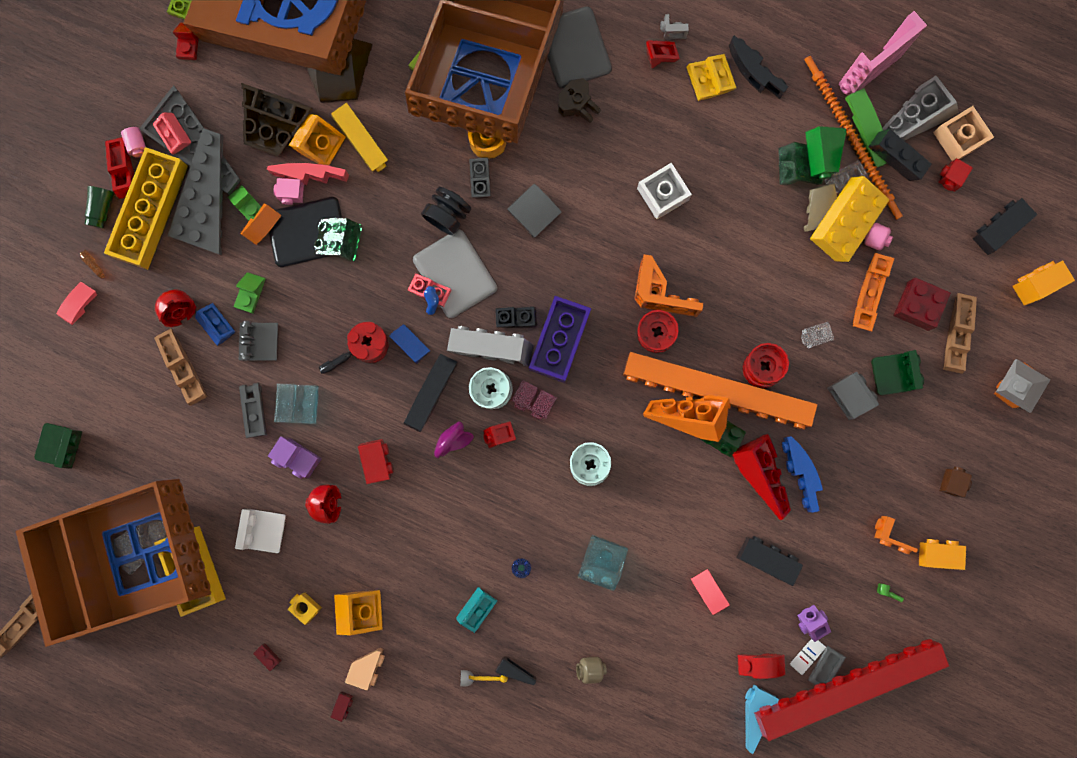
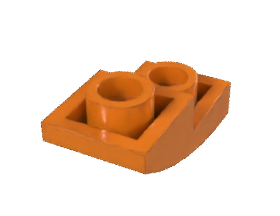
(262, 223)

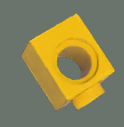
(313, 608)

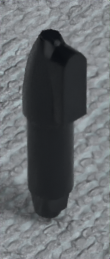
(331, 365)

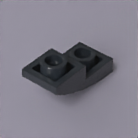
(515, 317)

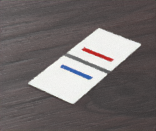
(807, 656)

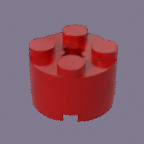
(357, 342)

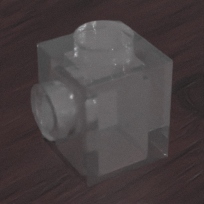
(817, 335)

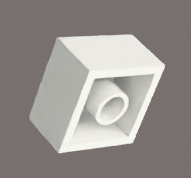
(664, 191)

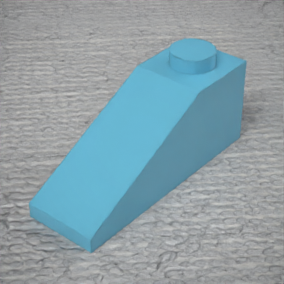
(756, 699)

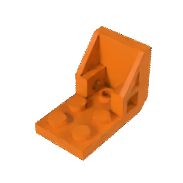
(652, 280)

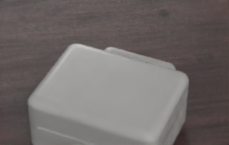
(456, 266)

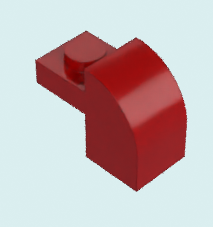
(761, 666)

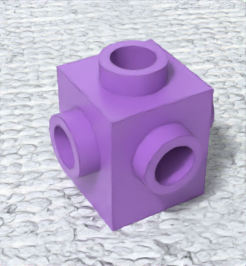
(814, 623)

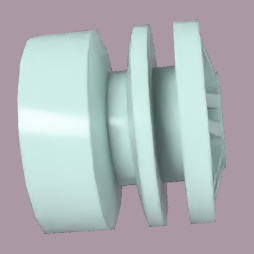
(488, 377)
(586, 453)

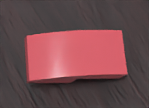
(420, 284)
(74, 304)
(710, 592)

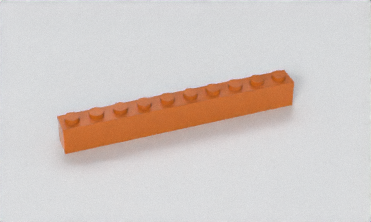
(699, 384)

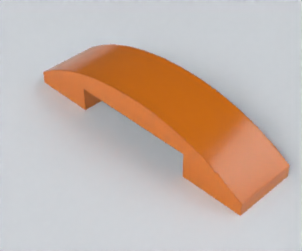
(871, 291)

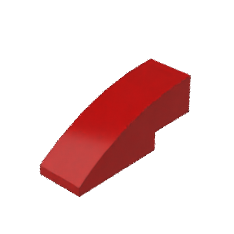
(119, 166)

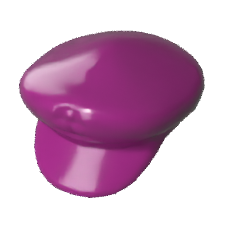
(452, 439)

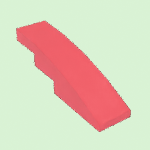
(308, 171)

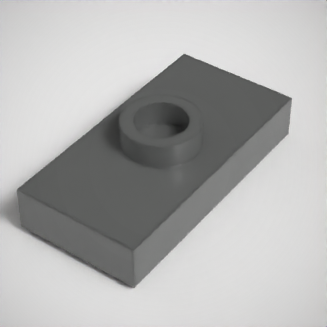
(827, 666)

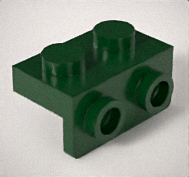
(729, 440)

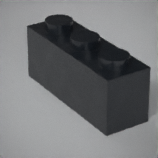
(900, 155)
(1004, 225)
(770, 560)

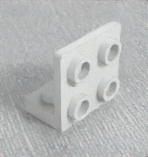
(260, 530)

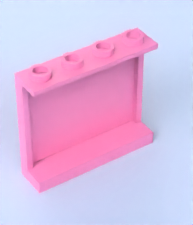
(864, 70)

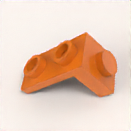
(883, 530)

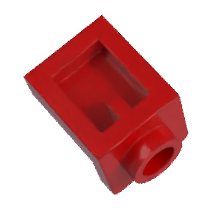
(499, 434)

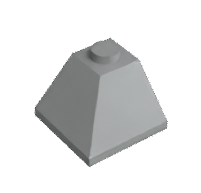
(1023, 385)

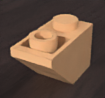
(363, 670)

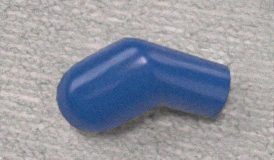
(432, 299)

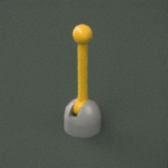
(468, 678)

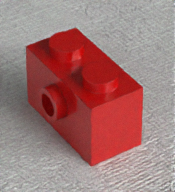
(375, 461)

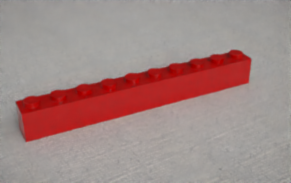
(851, 689)

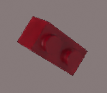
(267, 657)
(341, 706)

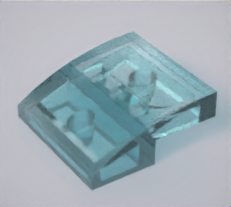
(296, 403)

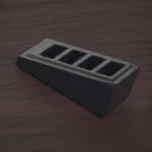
(512, 670)

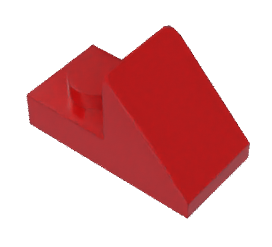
(186, 43)
(661, 52)

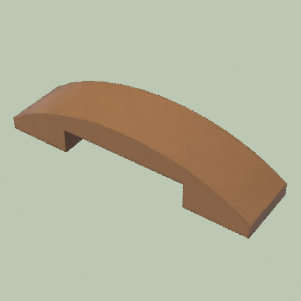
(18, 626)

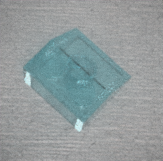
(603, 563)

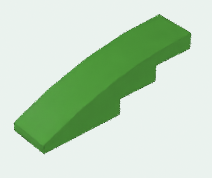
(865, 121)

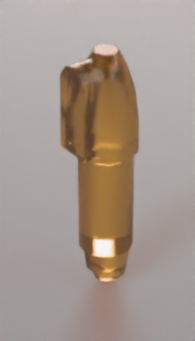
(89, 261)

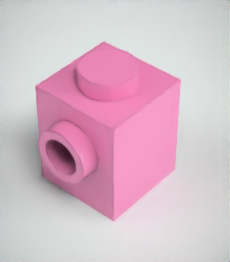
(289, 191)

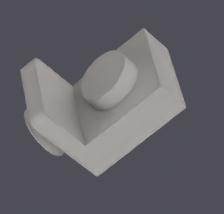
(673, 31)

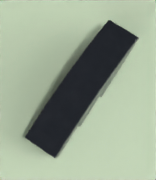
(430, 393)

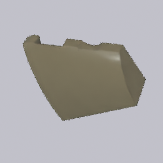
(819, 204)

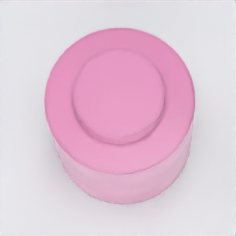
(133, 141)

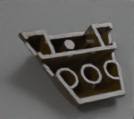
(348, 84)
(270, 119)

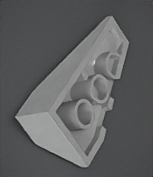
(924, 110)

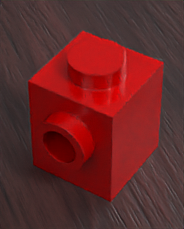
(954, 175)

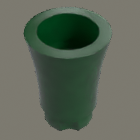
(97, 206)

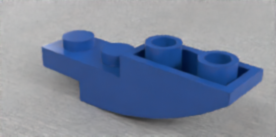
(801, 464)

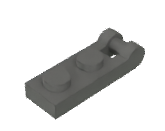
(253, 410)

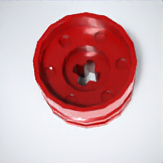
(652, 321)
(775, 361)

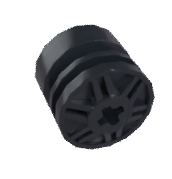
(445, 212)

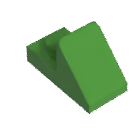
(245, 202)
(249, 292)

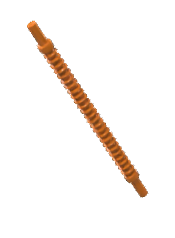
(818, 76)

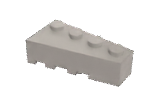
(490, 345)

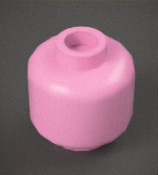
(878, 237)

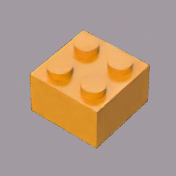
(1043, 282)

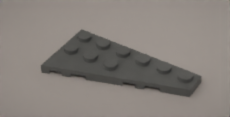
(175, 103)
(200, 203)

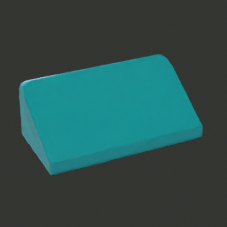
(476, 610)

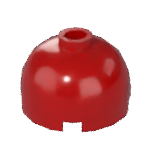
(174, 307)
(323, 504)

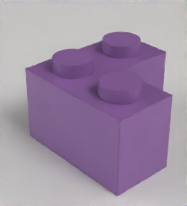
(295, 456)

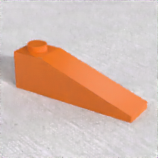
(697, 417)

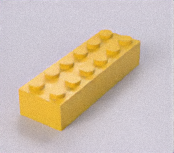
(146, 208)

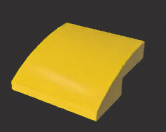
(711, 77)

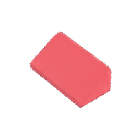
(171, 132)

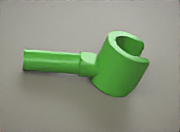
(884, 589)

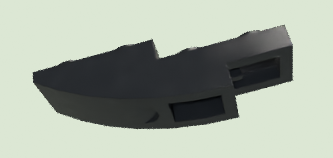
(749, 64)

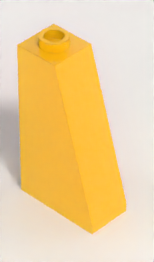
(359, 138)

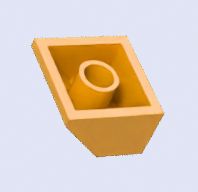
(317, 140)
(358, 612)

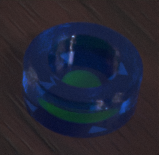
(521, 568)

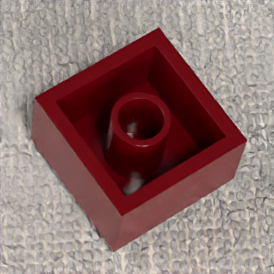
(922, 304)

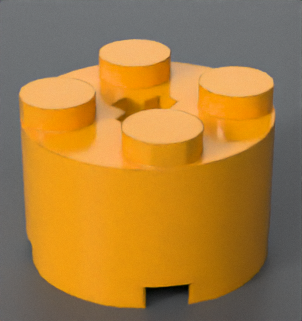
(484, 147)

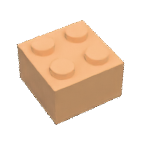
(963, 134)

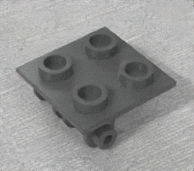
(258, 341)

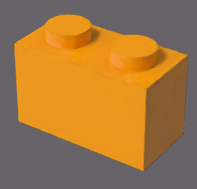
(942, 555)

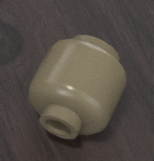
(591, 670)

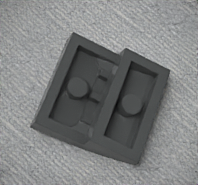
(534, 210)

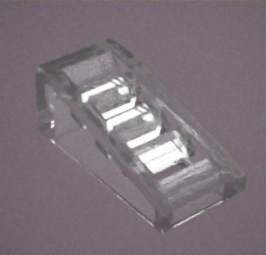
(838, 182)

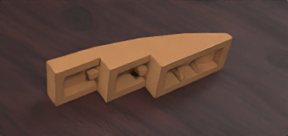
(959, 333)
(180, 367)

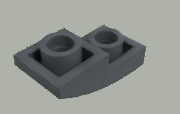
(479, 177)

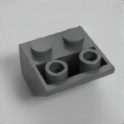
(853, 395)

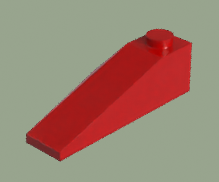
(760, 470)

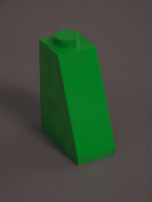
(825, 150)

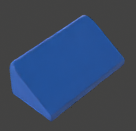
(214, 324)
(409, 343)

